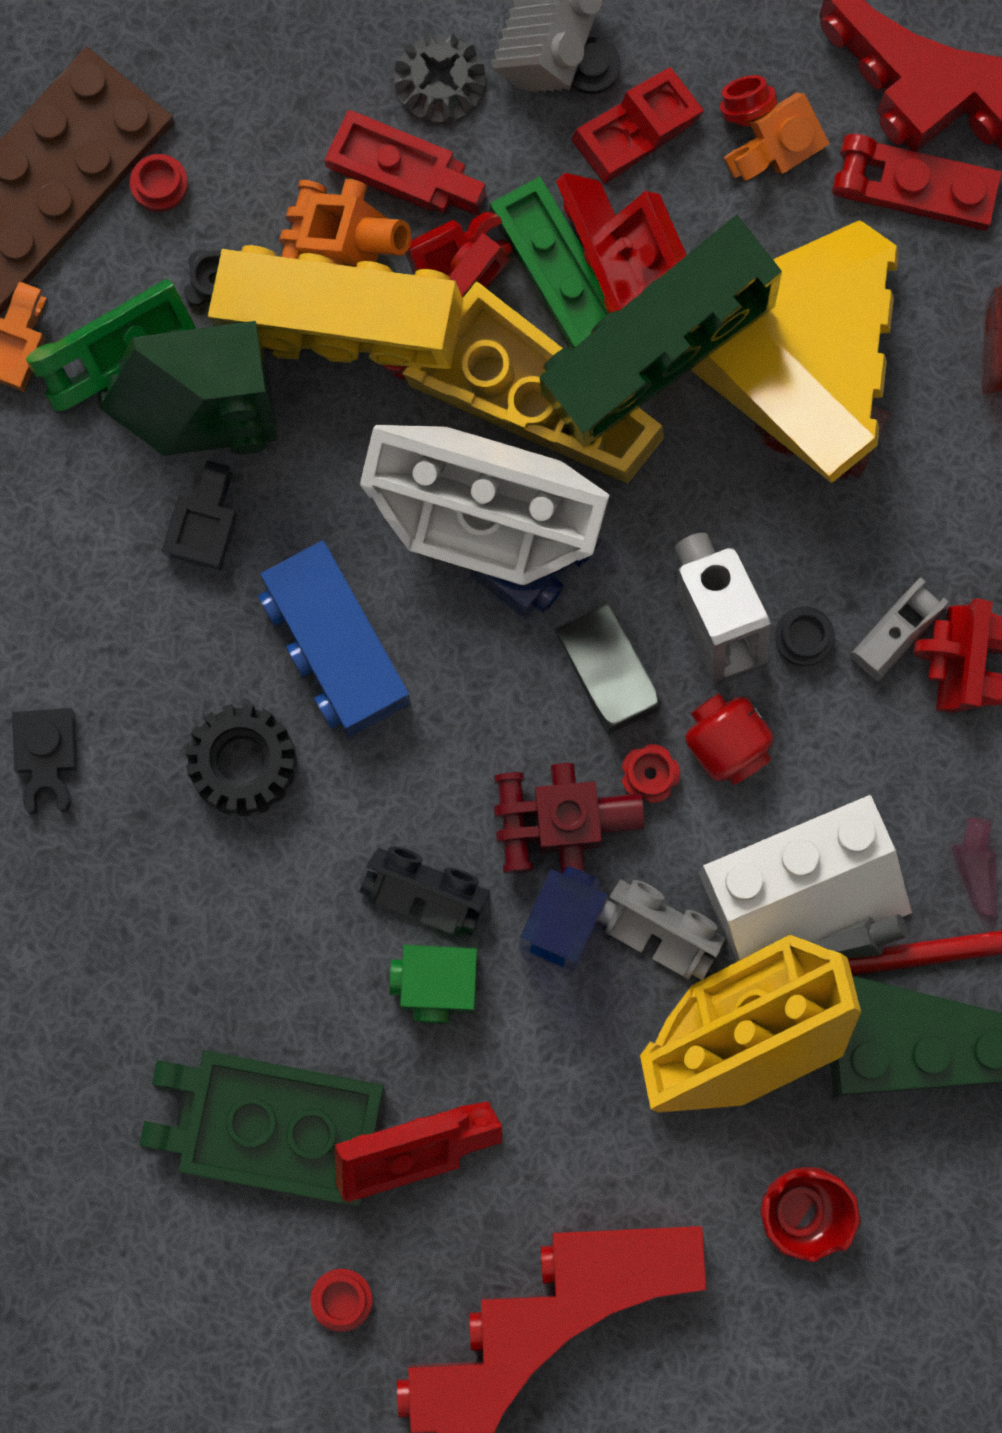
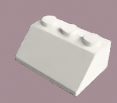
(808, 880)

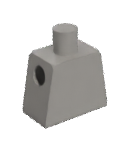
(721, 608)

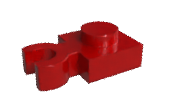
(438, 247)

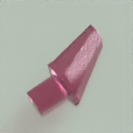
(978, 866)

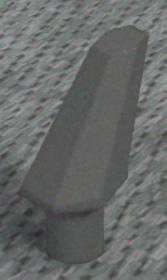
(866, 937)

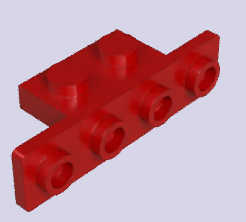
(624, 248)

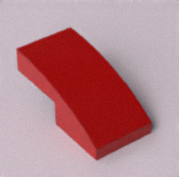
(637, 126)

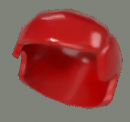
(789, 1200)

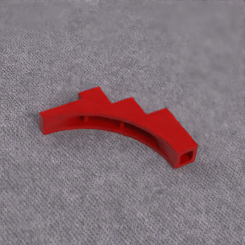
(923, 79)
(591, 1279)

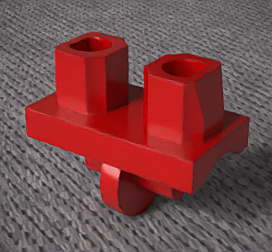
(960, 654)

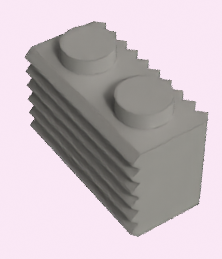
(544, 43)

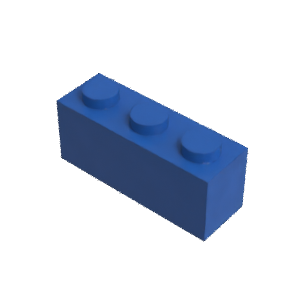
(332, 640)

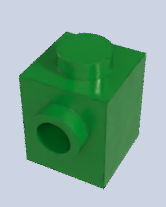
(434, 981)

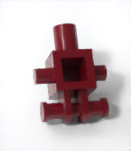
(567, 818)

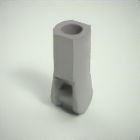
(894, 634)

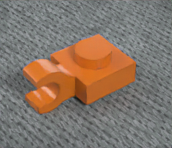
(782, 139)
(17, 336)

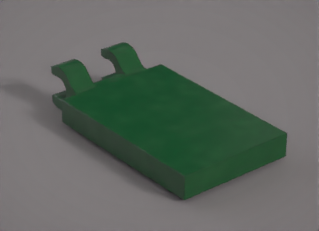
(263, 1123)

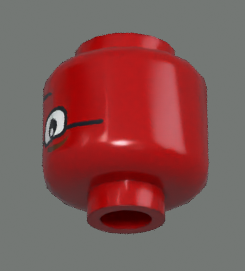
(729, 738)

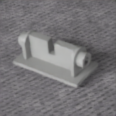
(682, 936)

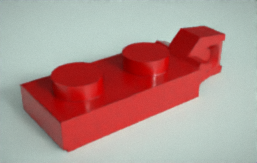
(402, 165)
(413, 1150)

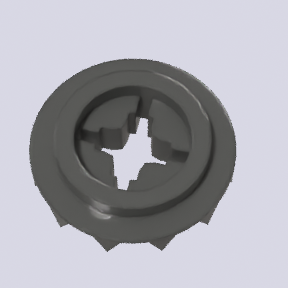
(439, 102)

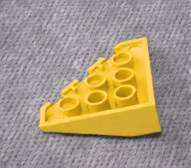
(814, 357)

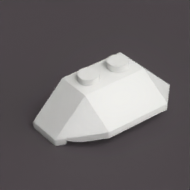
(481, 501)

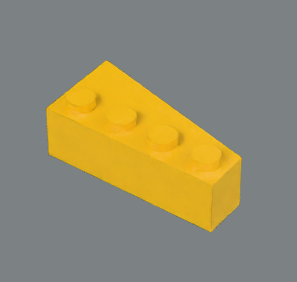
(339, 307)
(499, 375)

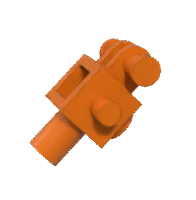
(341, 226)

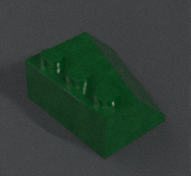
(195, 390)

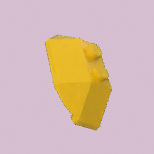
(753, 1028)

